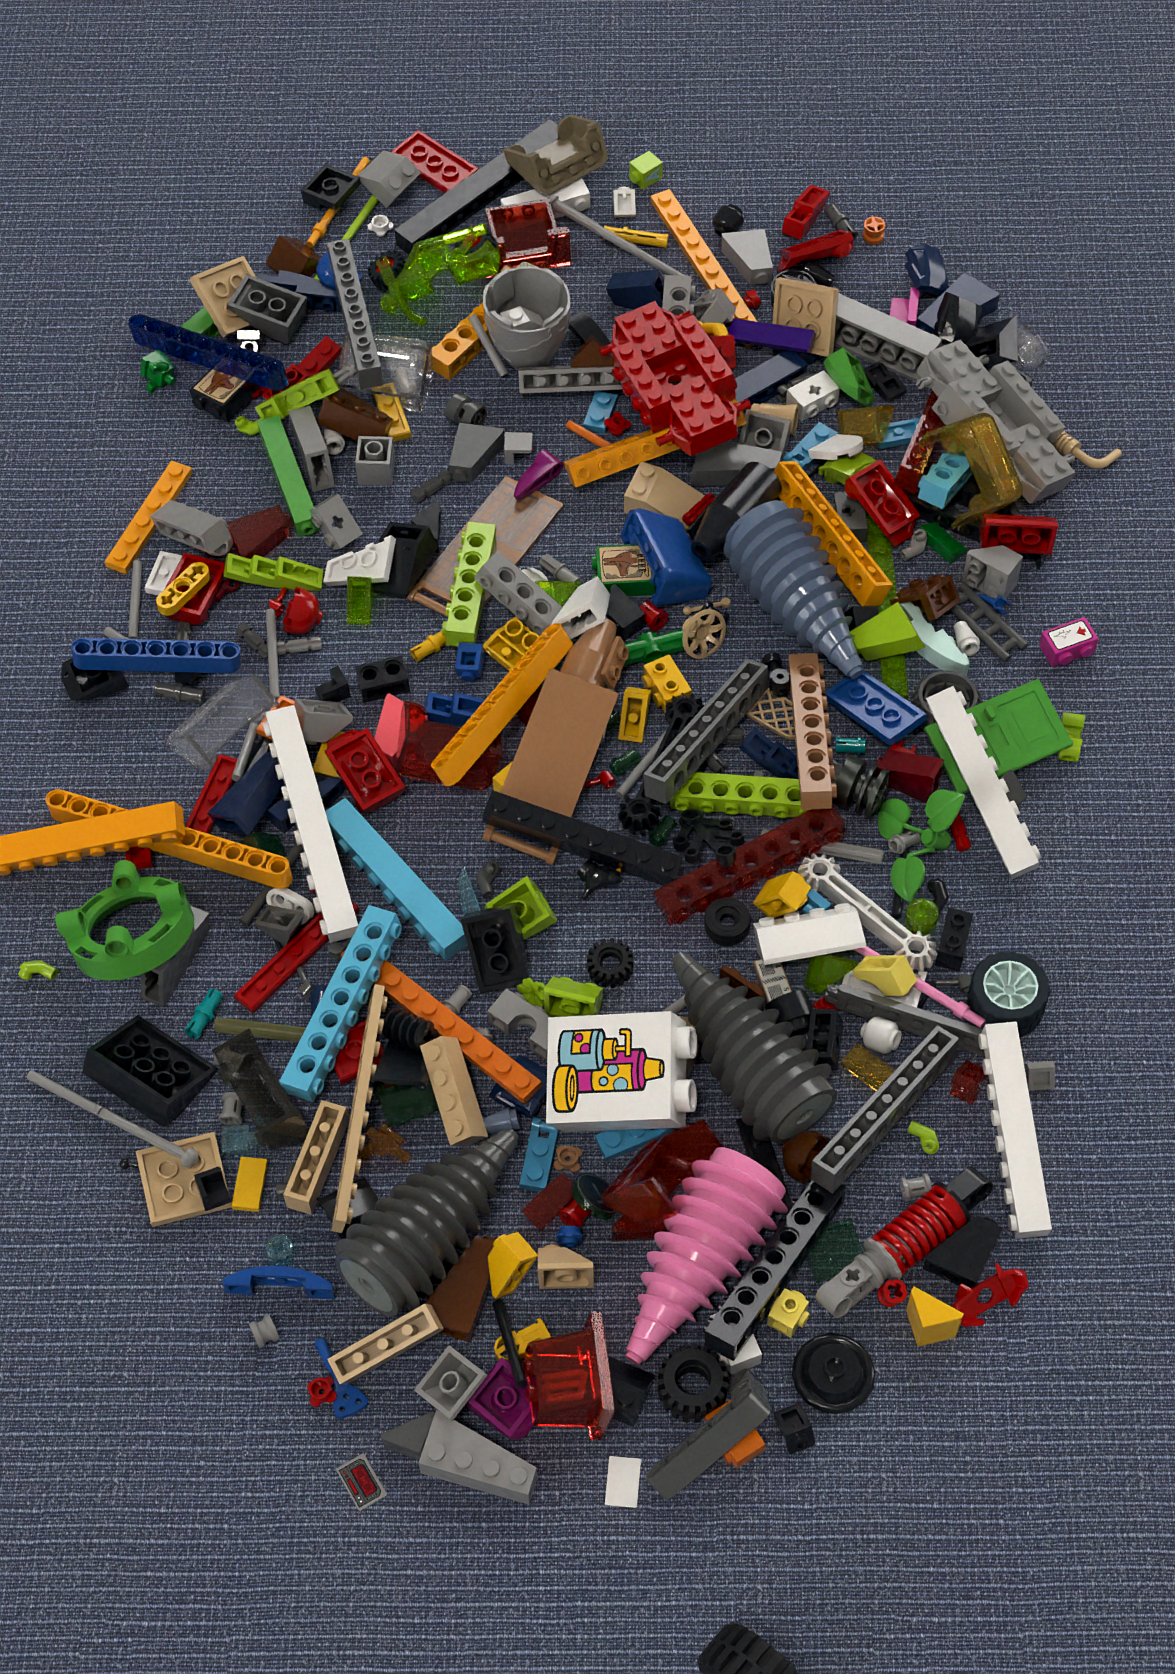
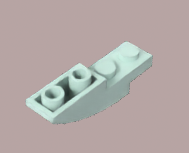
(939, 647)

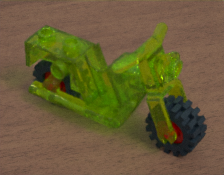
(473, 258)

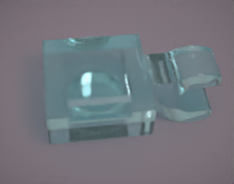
(238, 1140)

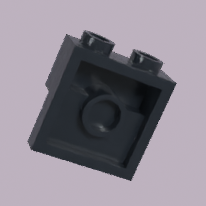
(329, 188)

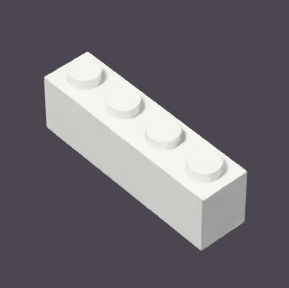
(573, 194)

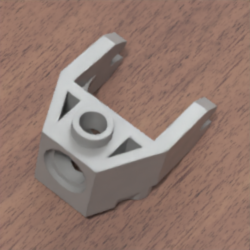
(714, 307)

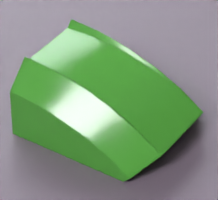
(849, 376)

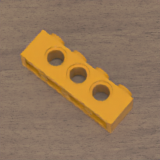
(458, 346)

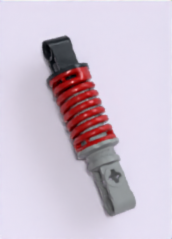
(906, 1240)

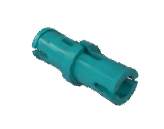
(203, 1013)

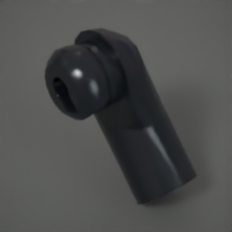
(940, 893)

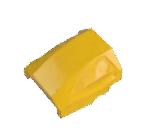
(510, 643)

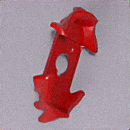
(1003, 1285)

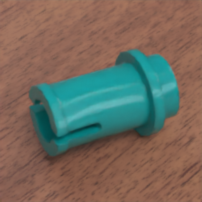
(850, 745)

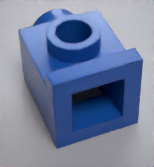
(470, 654)

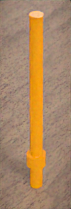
(320, 228)

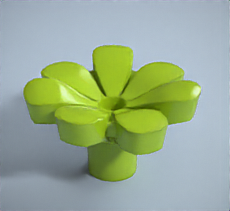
(532, 992)

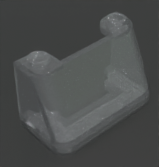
(404, 368)

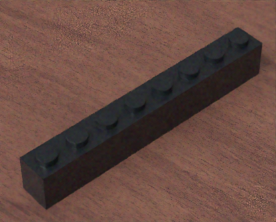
(581, 839)

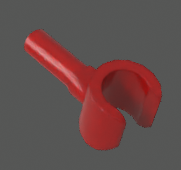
(276, 603)
(604, 778)

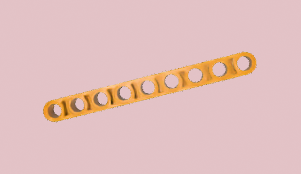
(501, 705)

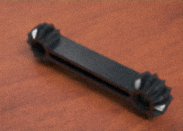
(644, 804)

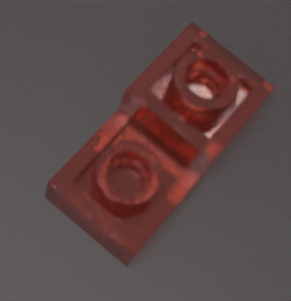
(549, 1202)

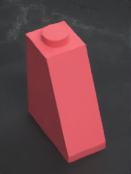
(388, 727)

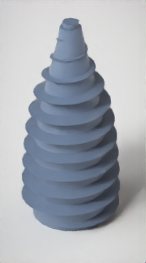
(791, 580)

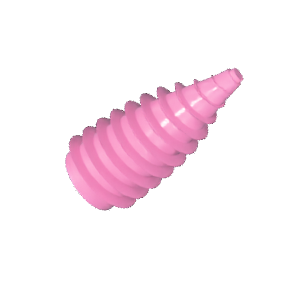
(705, 1240)

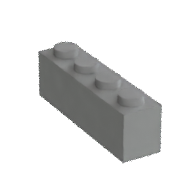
(191, 526)

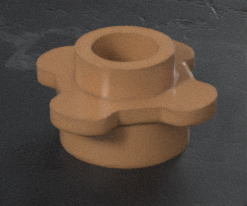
(571, 1152)

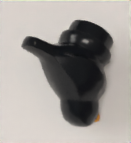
(597, 877)

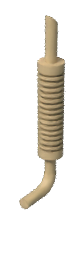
(1067, 444)

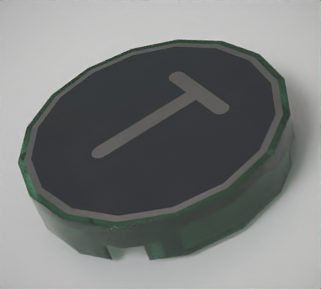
(587, 1193)

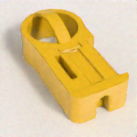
(522, 1338)

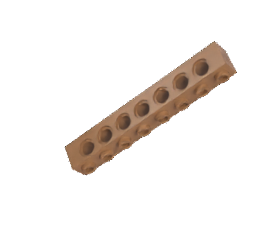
(810, 732)

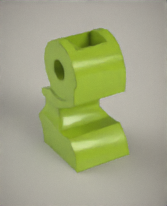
(1074, 725)

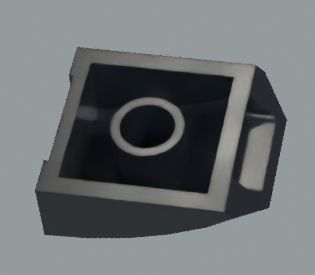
(91, 683)

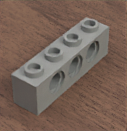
(518, 593)

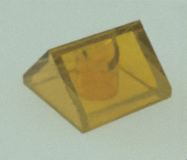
(866, 422)

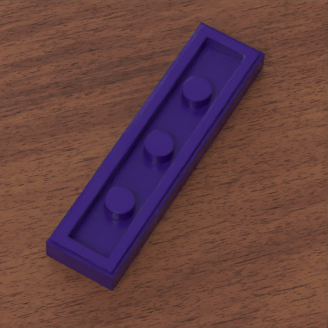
(772, 335)

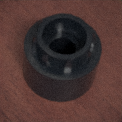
(793, 1008)

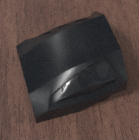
(957, 318)
(364, 1201)

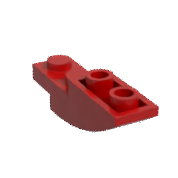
(316, 361)

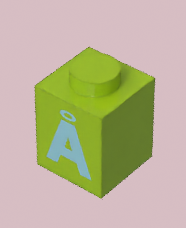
(645, 170)

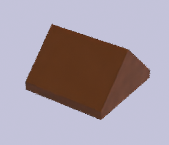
(292, 256)
(589, 355)

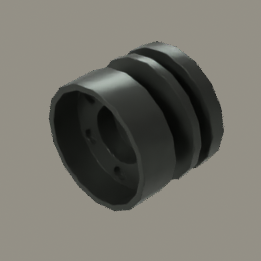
(861, 787)

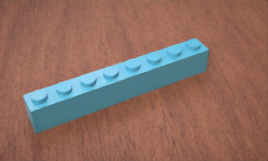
(396, 880)

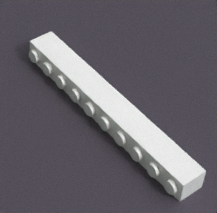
(312, 824)

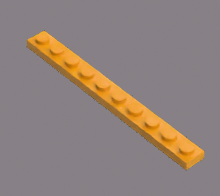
(697, 251)

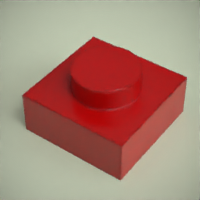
(140, 857)

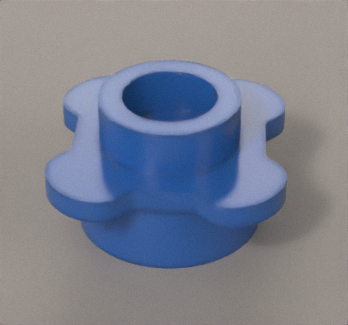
(569, 1236)

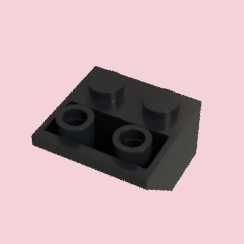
(996, 341)

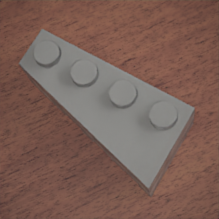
(473, 1461)

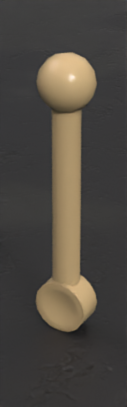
(725, 602)

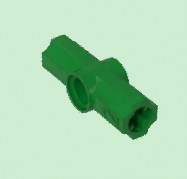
(652, 646)

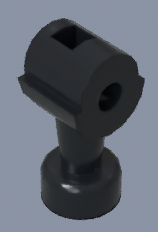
(779, 678)

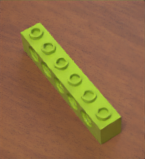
(466, 593)
(734, 788)

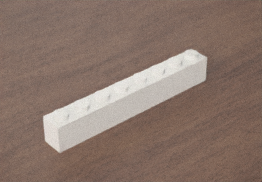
(983, 783)
(1015, 1130)

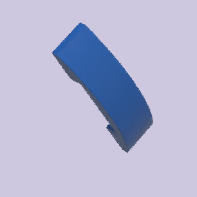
(244, 1281)

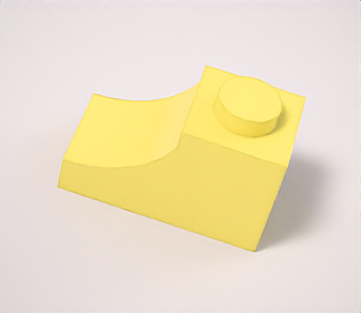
(888, 973)

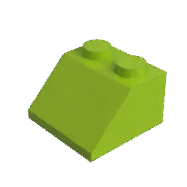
(570, 998)

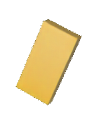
(249, 1184)

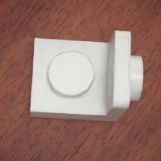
(624, 202)

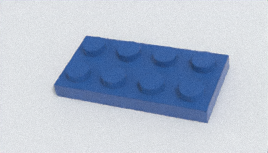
(875, 707)

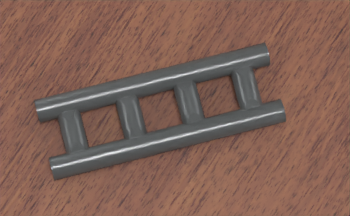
(985, 634)

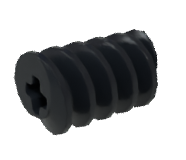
(408, 1029)

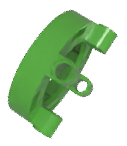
(122, 955)

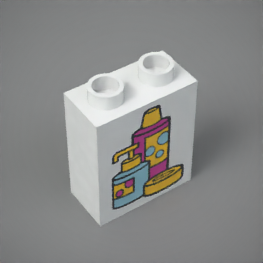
(619, 1072)

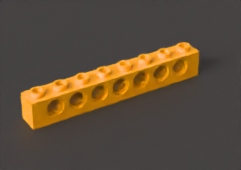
(620, 456)
(845, 551)

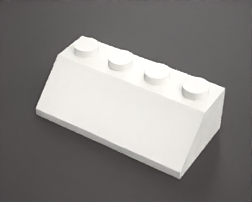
(808, 934)

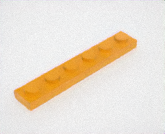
(142, 525)

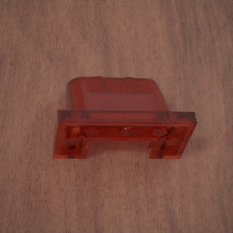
(529, 235)
(571, 1379)

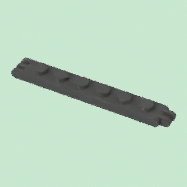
(905, 1016)

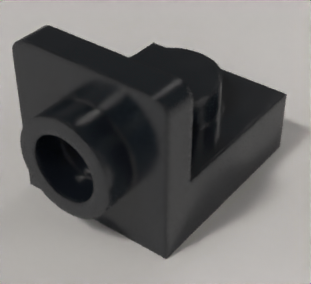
(795, 1428)

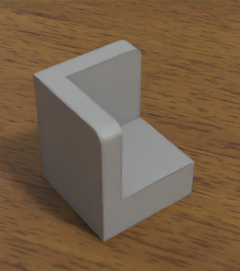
(517, 443)

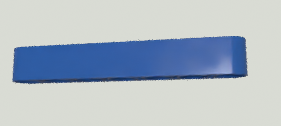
(156, 655)

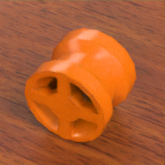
(874, 230)

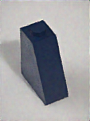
(636, 288)

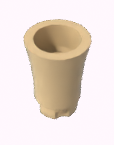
(788, 411)

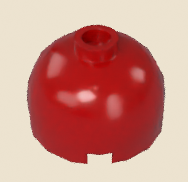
(301, 612)

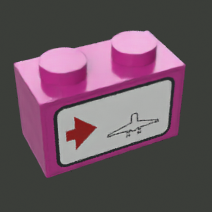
(1068, 642)

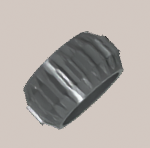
(938, 682)

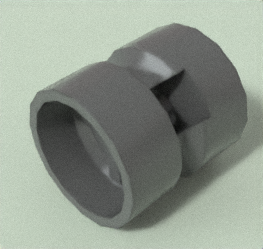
(464, 410)

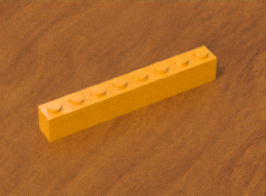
(91, 837)

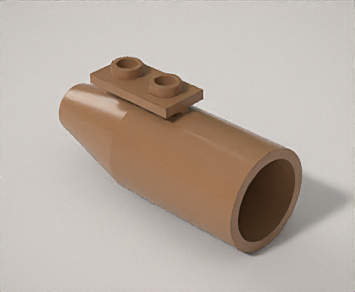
(597, 656)

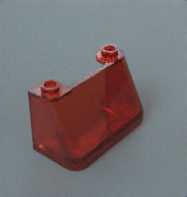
(422, 742)

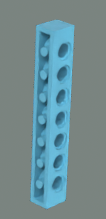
(329, 1011)

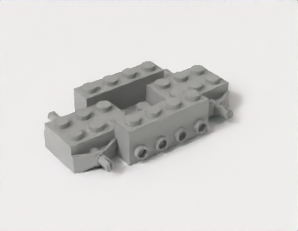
(1020, 414)

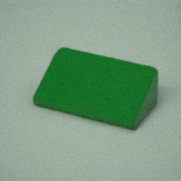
(943, 542)

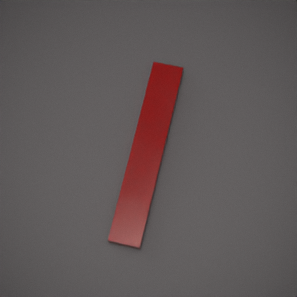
(283, 965)

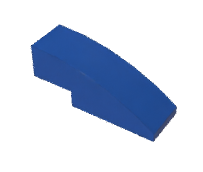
(451, 710)

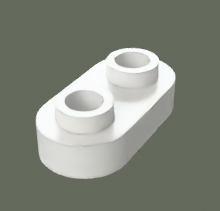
(291, 901)

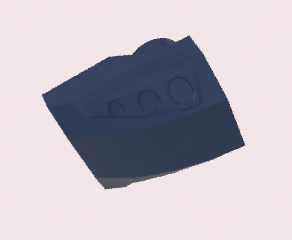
(926, 269)
(532, 1106)

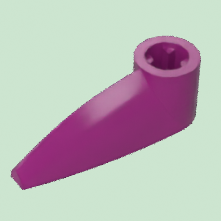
(542, 471)

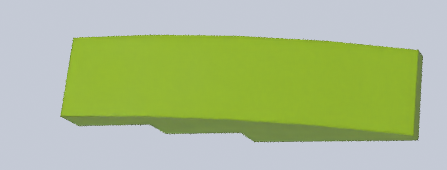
(273, 573)

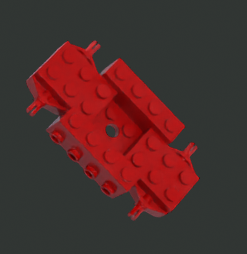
(657, 348)

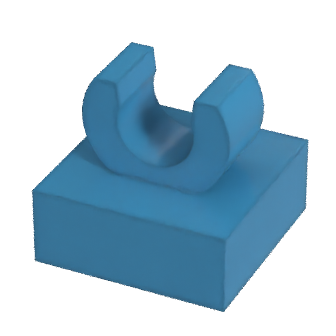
(815, 901)

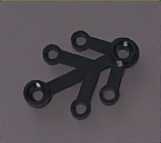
(691, 821)

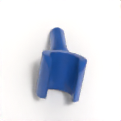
(997, 602)

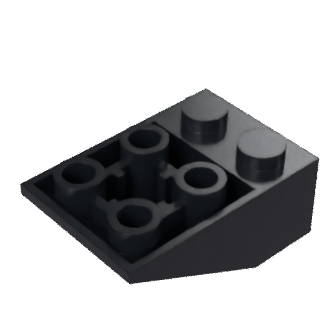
(411, 554)

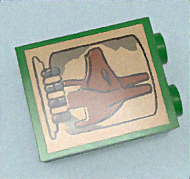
(623, 567)

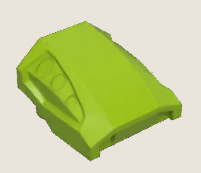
(844, 467)

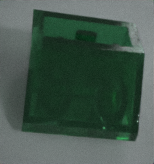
(404, 1102)

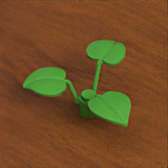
(892, 818)

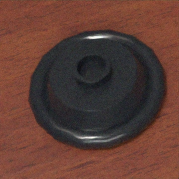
(833, 1373)

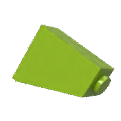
(886, 635)

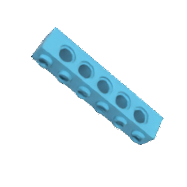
(945, 479)

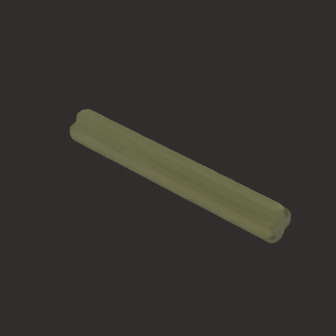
(259, 1029)

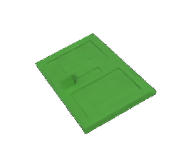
(1016, 728)

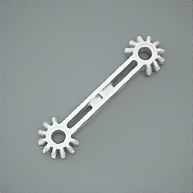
(870, 914)

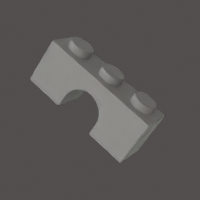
(513, 1011)

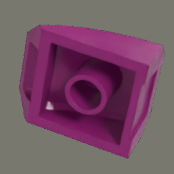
(502, 1402)

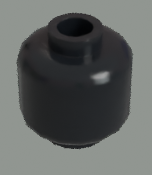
(728, 219)

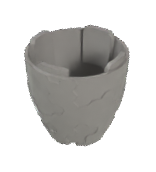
(534, 290)

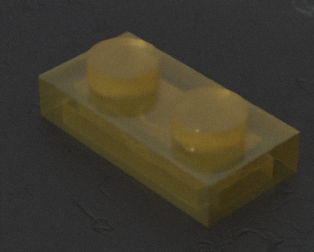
(867, 1066)

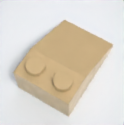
(660, 492)

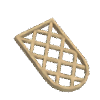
(765, 723)

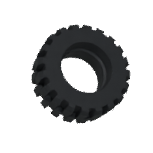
(742, 1652)

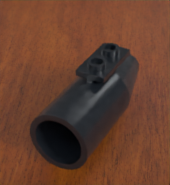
(747, 490)

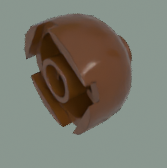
(800, 1152)

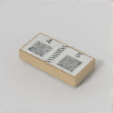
(772, 979)

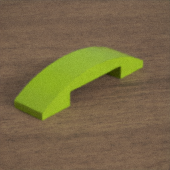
(299, 395)

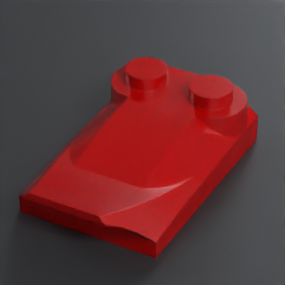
(832, 244)
(883, 501)
(196, 608)
(364, 770)

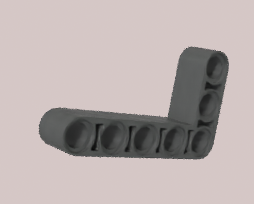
(714, 1438)

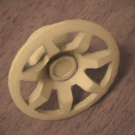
(700, 632)

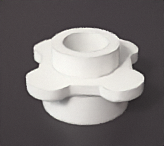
(380, 225)

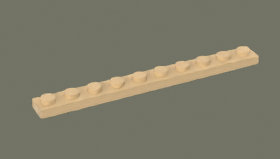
(358, 1115)

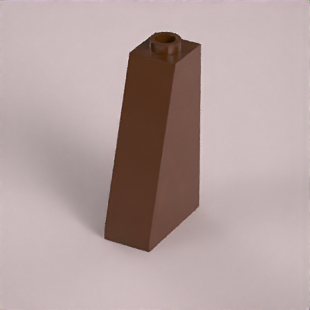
(463, 1293)

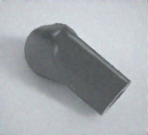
(485, 877)

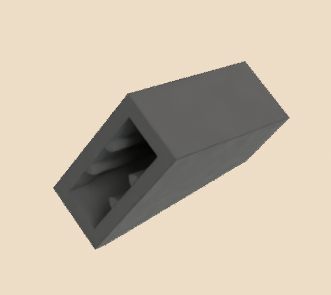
(474, 450)

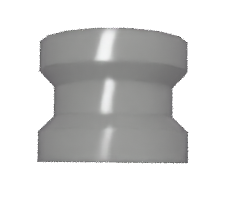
(264, 1331)

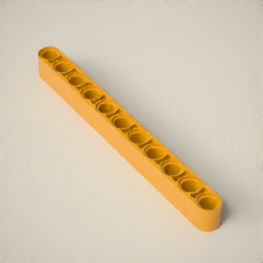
(194, 847)

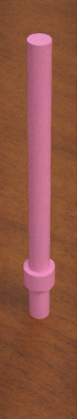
(959, 1009)

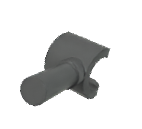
(337, 949)
(962, 980)
(307, 986)
(280, 1188)

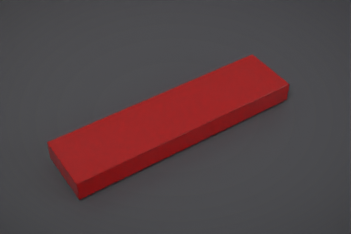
(216, 786)

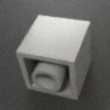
(375, 460)

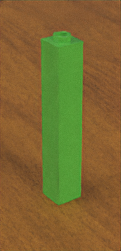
(287, 475)

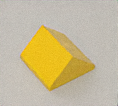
(931, 1318)

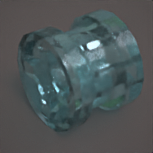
(282, 1256)

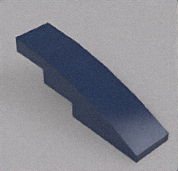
(770, 755)

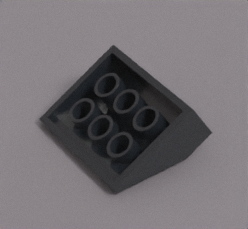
(148, 1070)

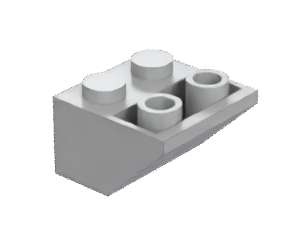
(992, 570)

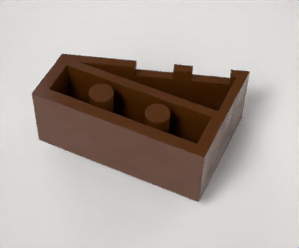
(353, 416)

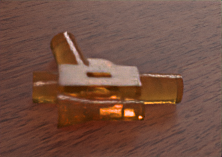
(384, 1142)

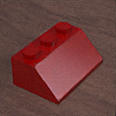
(1019, 533)

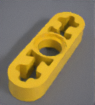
(179, 598)

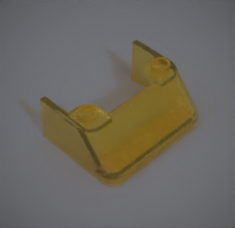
(988, 460)

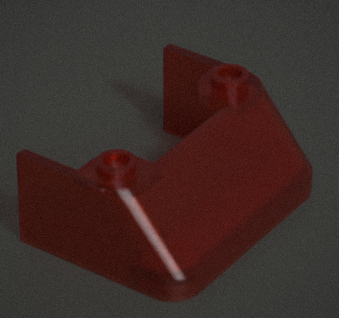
(656, 1171)

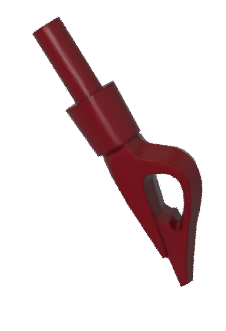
(225, 587)

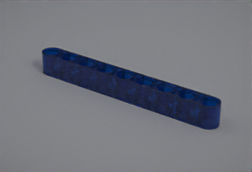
(208, 352)

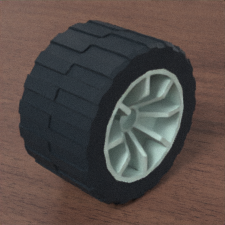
(1009, 990)

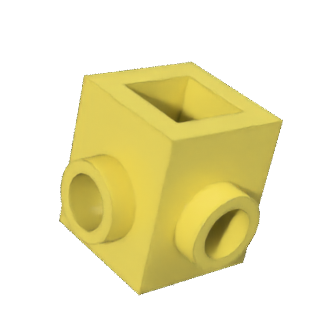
(789, 1312)

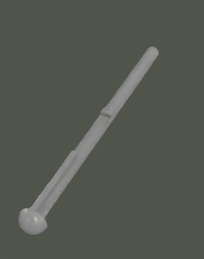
(593, 226)
(188, 1157)

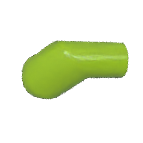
(246, 426)
(28, 968)
(926, 1135)

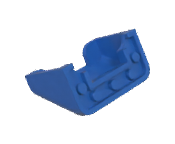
(668, 552)

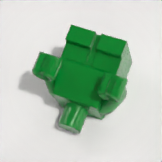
(158, 369)

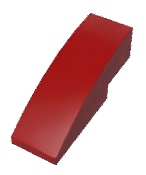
(805, 211)

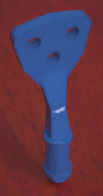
(341, 1390)

